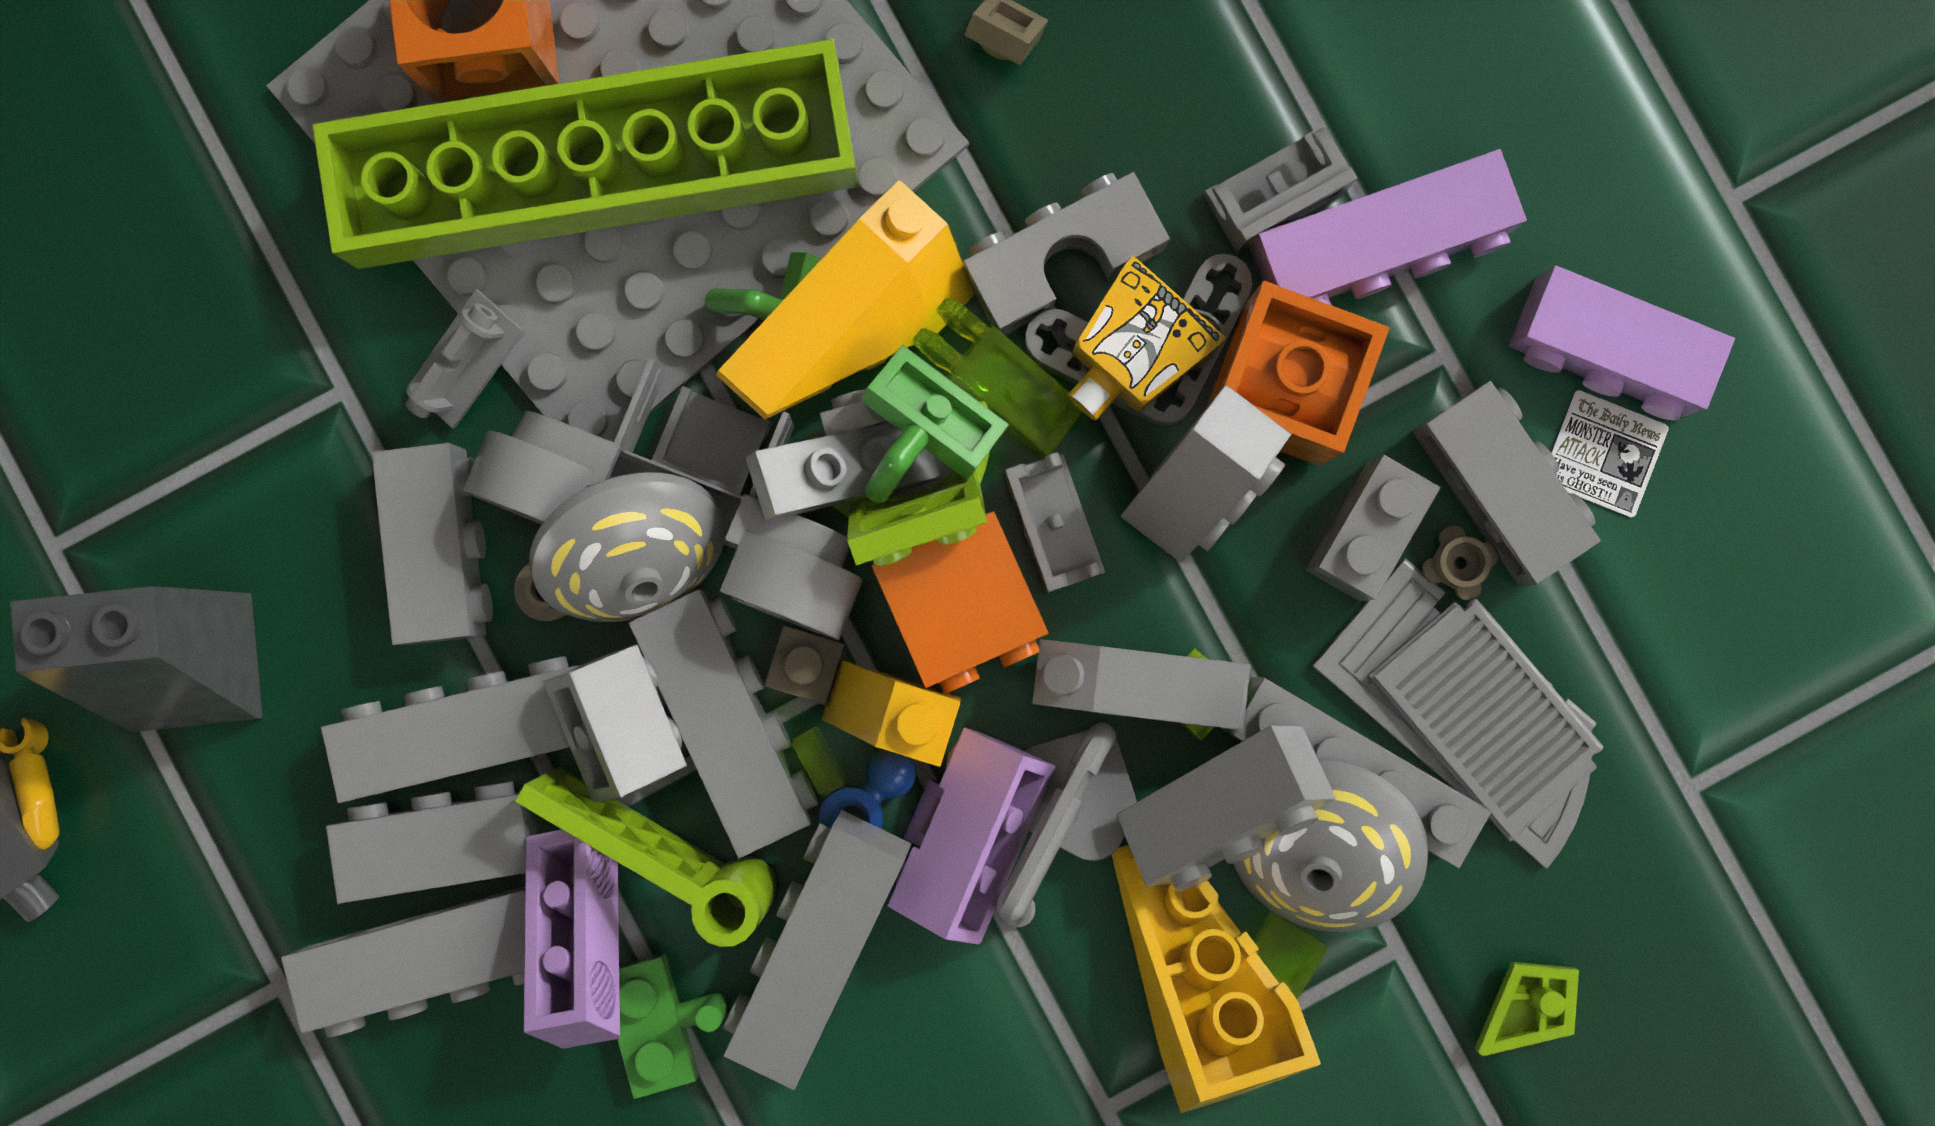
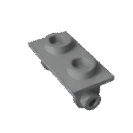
(463, 361)

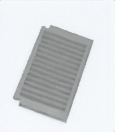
(1488, 716)

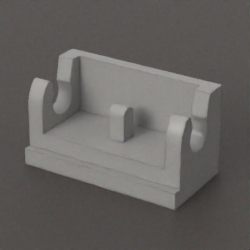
(1280, 188)
(1053, 522)

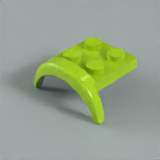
(939, 512)

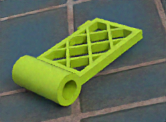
(724, 897)

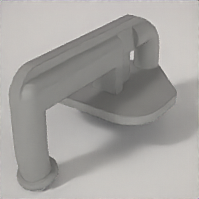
(1073, 814)

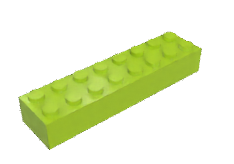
(586, 155)

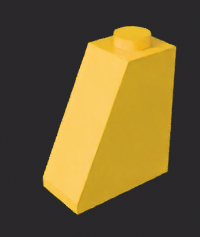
(892, 712)

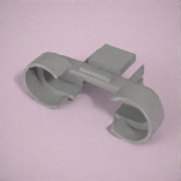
(779, 564)

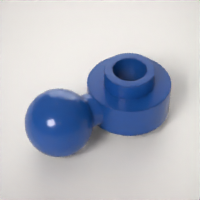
(886, 777)

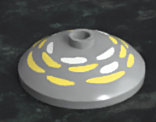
(627, 547)
(1366, 843)

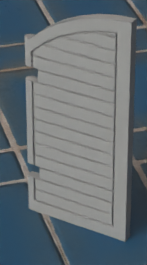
(1377, 633)

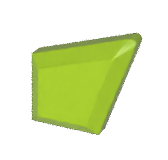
(1530, 1008)

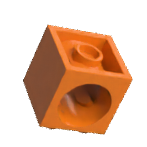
(501, 56)
(1302, 367)
(962, 606)

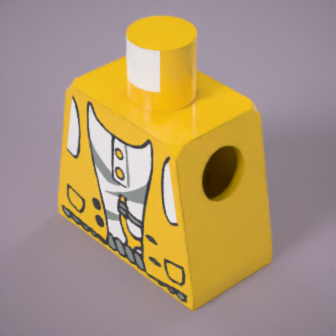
(1139, 343)

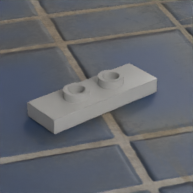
(828, 470)

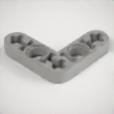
(1187, 389)

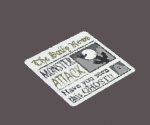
(1607, 452)

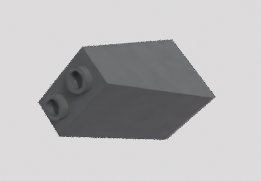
(144, 654)

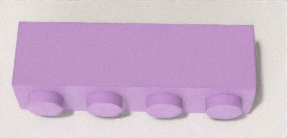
(1394, 232)

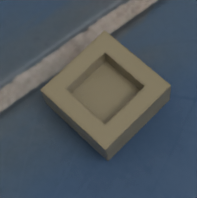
(1006, 29)
(804, 665)

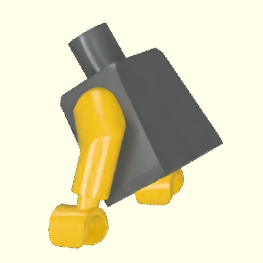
(26, 822)

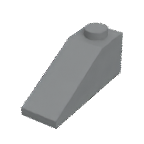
(1141, 684)

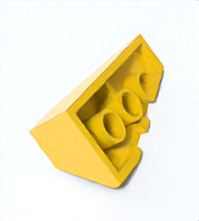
(853, 306)
(1209, 994)

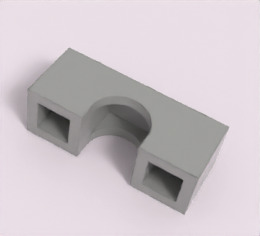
(1108, 223)

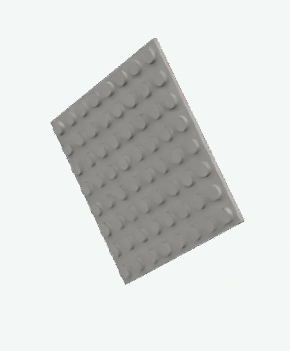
(638, 291)

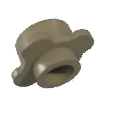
(1478, 559)

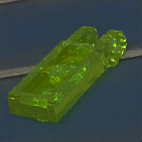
(1003, 378)

